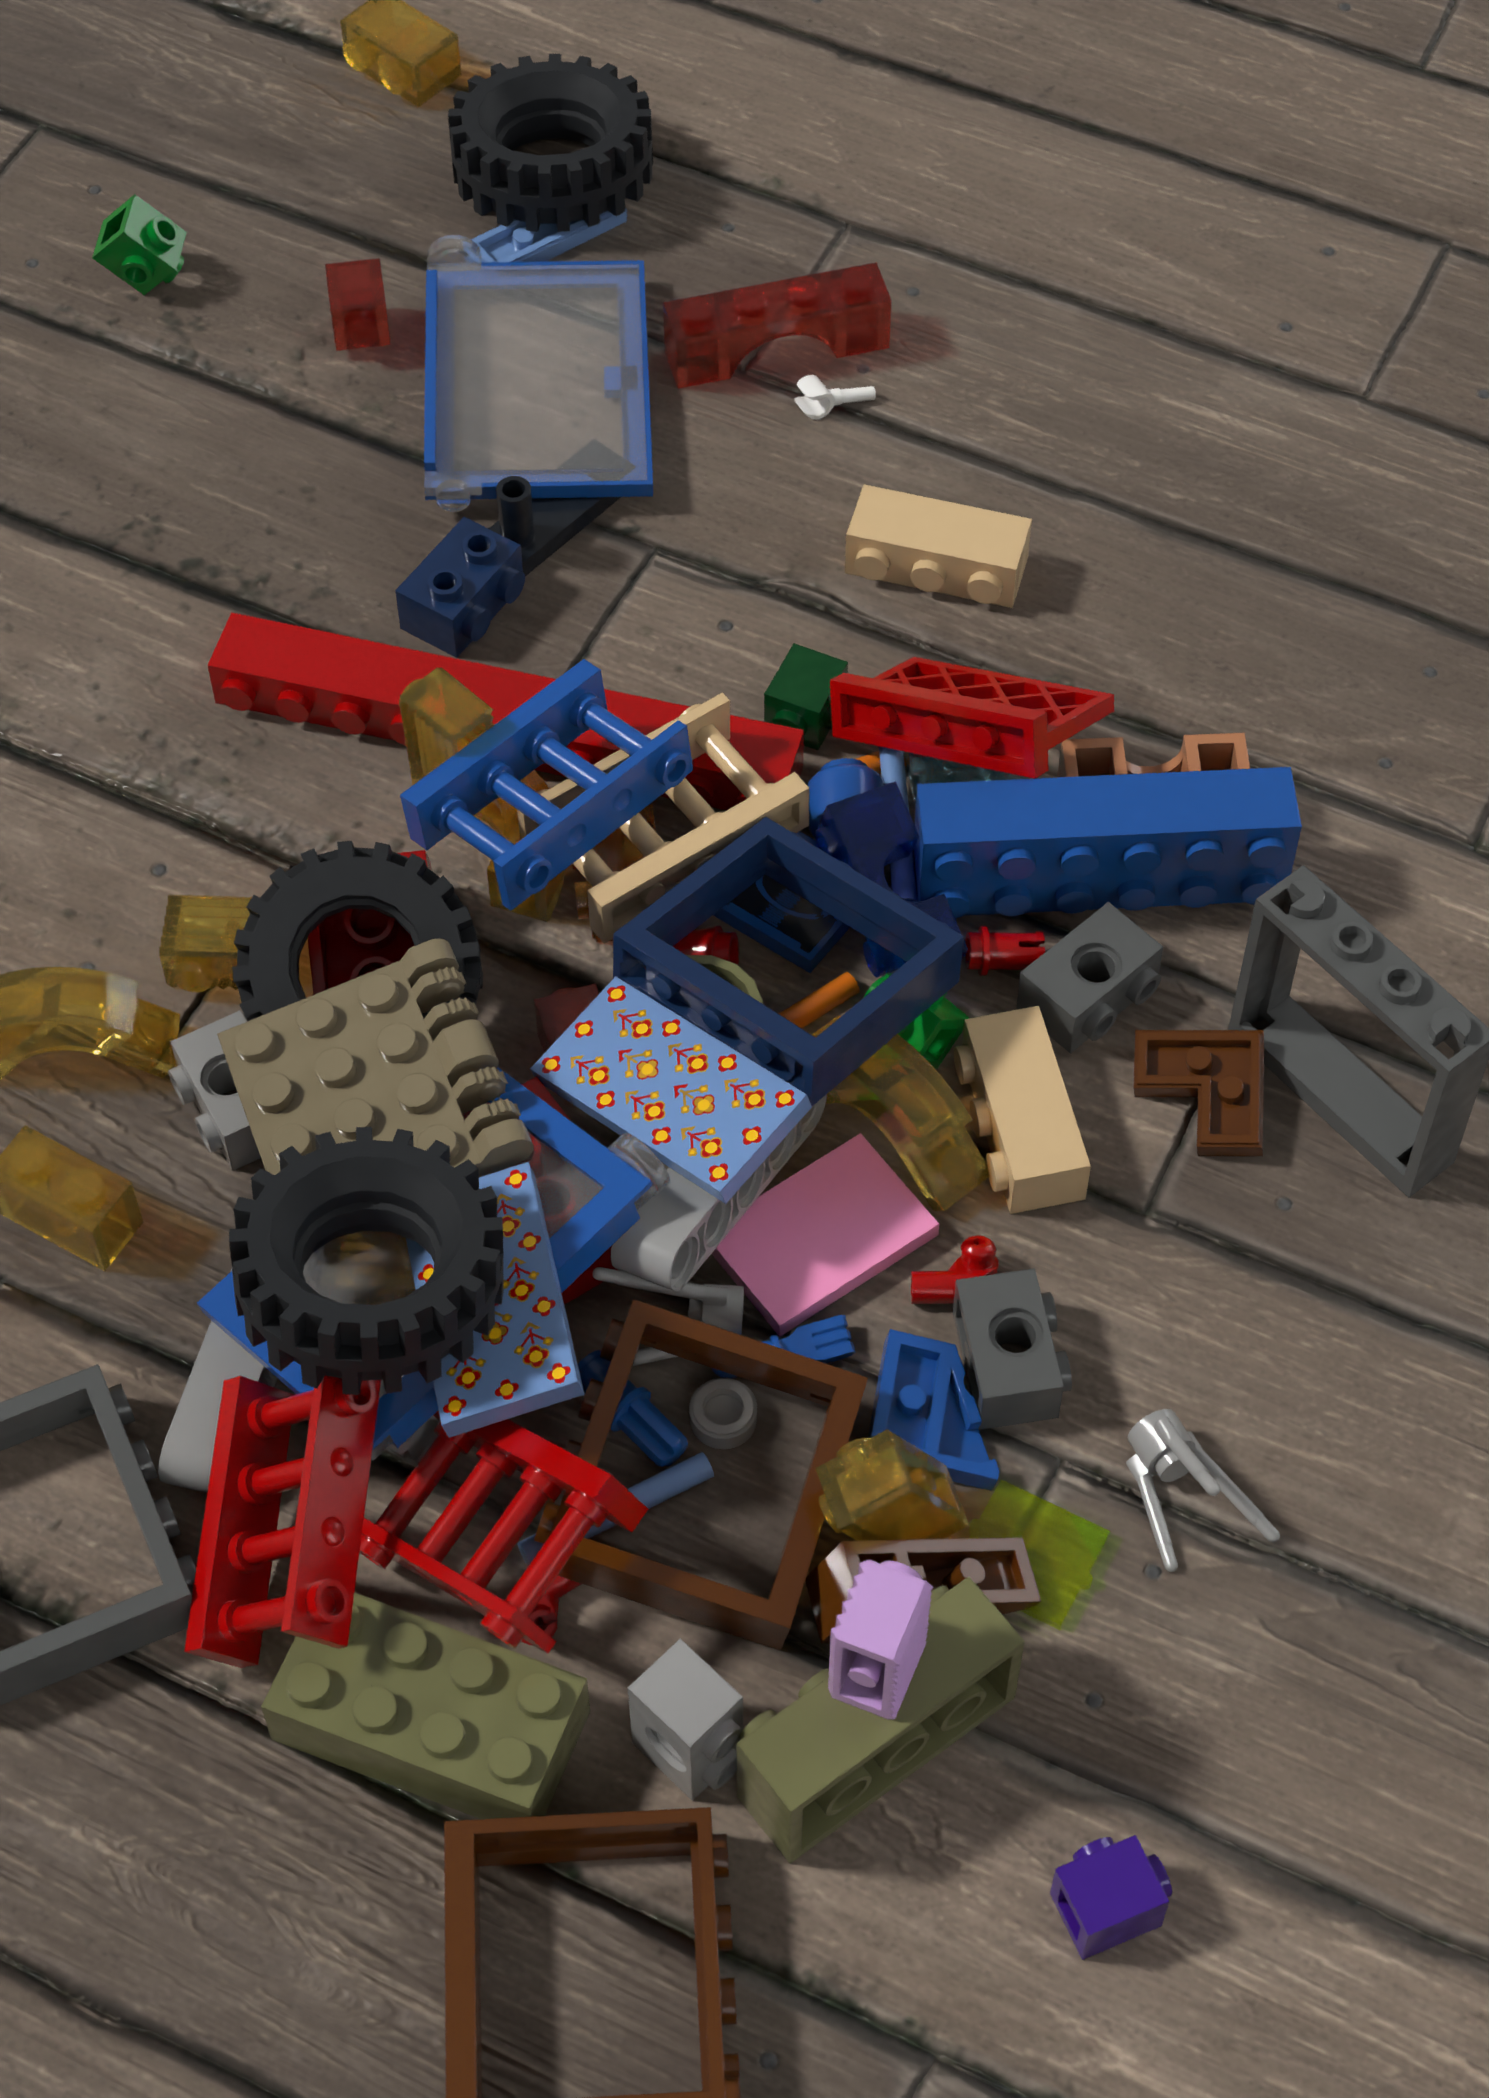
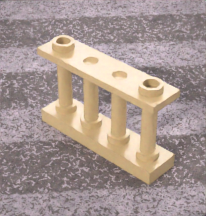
(624, 894)

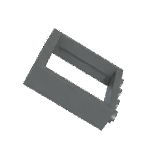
(1326, 1074)
(132, 1621)

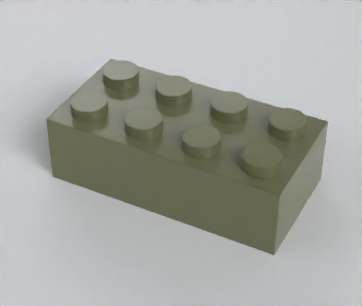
(431, 1712)
(830, 1760)

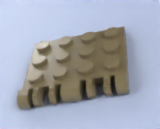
(376, 1063)

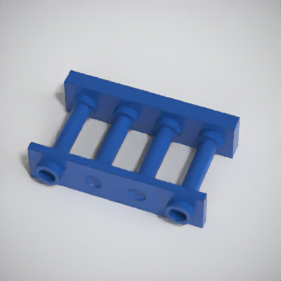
(518, 745)

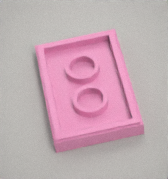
(823, 1234)

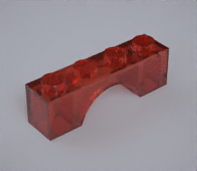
(717, 330)

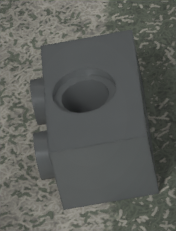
(1101, 949)
(1007, 1384)

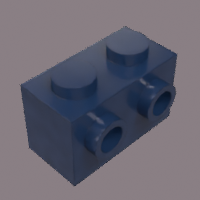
(460, 587)

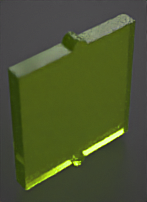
(1057, 1543)

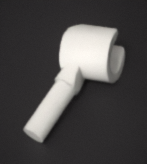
(820, 401)

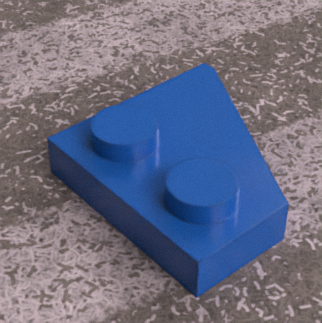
(927, 1404)

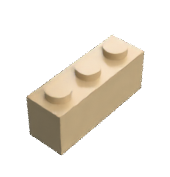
(937, 546)
(1022, 1110)

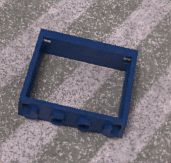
(744, 1023)

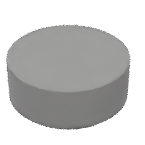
(723, 1413)

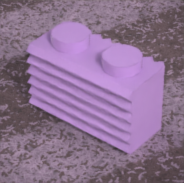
(879, 1637)

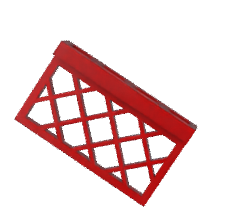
(963, 714)

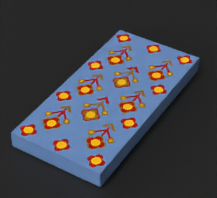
(672, 1088)
(530, 1350)

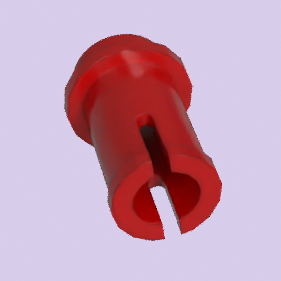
(1002, 950)

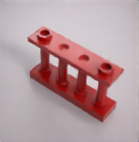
(545, 1474)
(243, 1514)

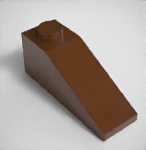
(994, 1564)

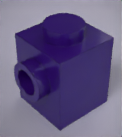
(1110, 1894)

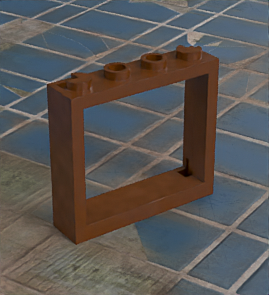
(672, 1589)
(585, 1838)

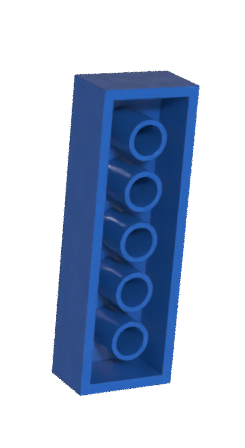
(1105, 840)

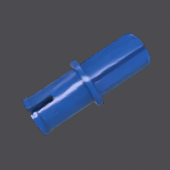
(638, 1416)

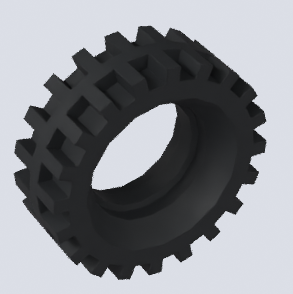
(551, 103)
(329, 885)
(352, 1191)

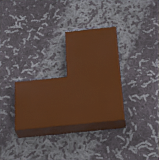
(1217, 1068)

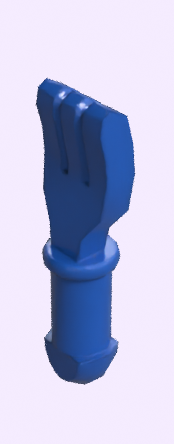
(820, 1340)

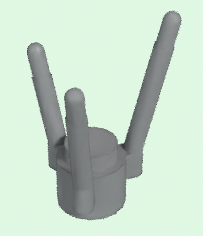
(708, 1303)
(1171, 1452)

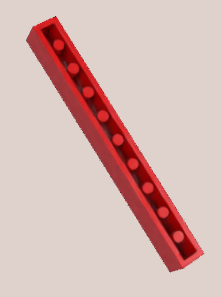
(360, 681)

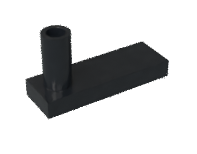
(542, 523)

